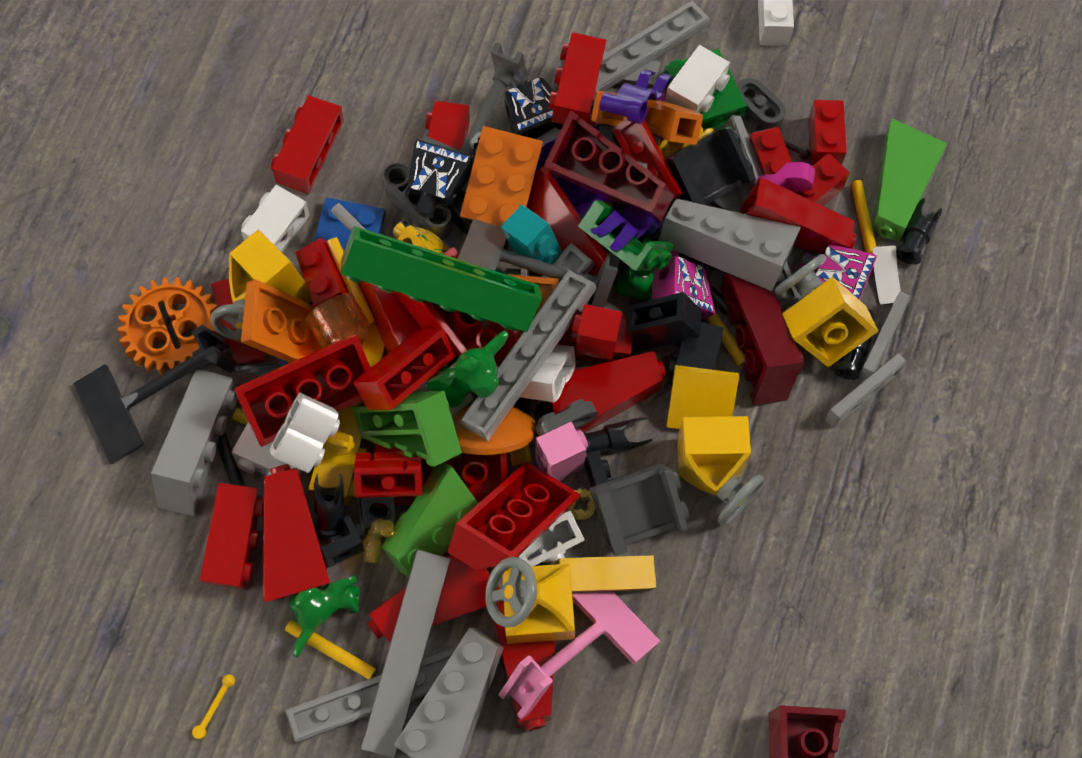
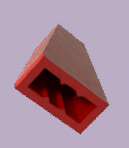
(817, 223)
(391, 315)
(612, 386)
(290, 540)
(461, 593)
(511, 657)

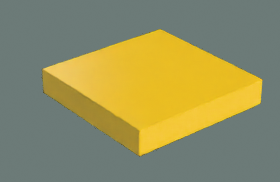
(701, 394)

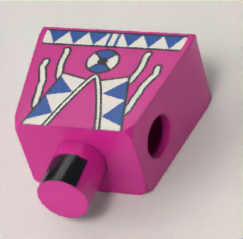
(846, 265)
(684, 277)

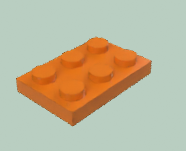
(500, 176)
(276, 323)

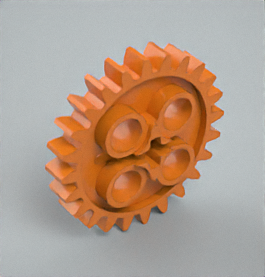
(141, 336)

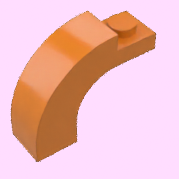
(662, 118)

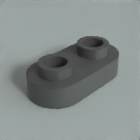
(762, 103)
(577, 412)

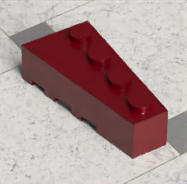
(598, 165)
(764, 337)
(804, 732)

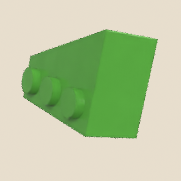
(416, 425)
(430, 519)

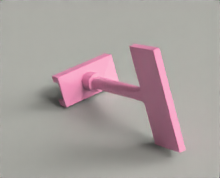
(610, 618)

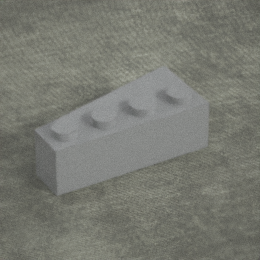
(730, 241)
(192, 442)
(454, 702)

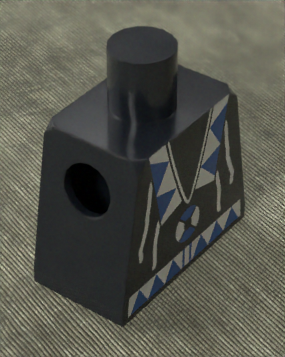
(528, 108)
(437, 175)

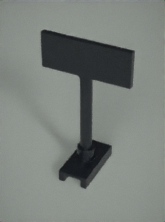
(110, 410)

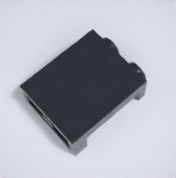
(711, 166)

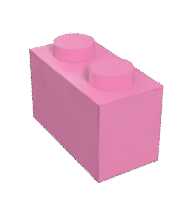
(561, 451)

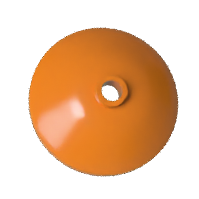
(512, 434)

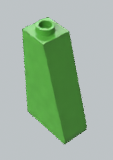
(904, 173)

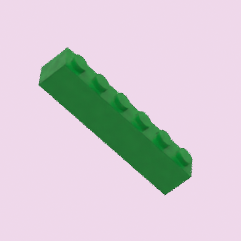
(439, 279)

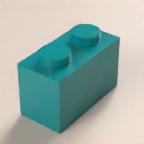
(531, 236)

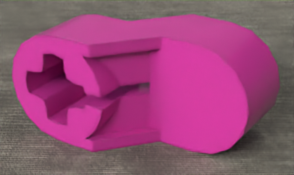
(793, 176)

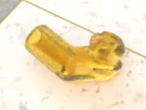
(372, 546)

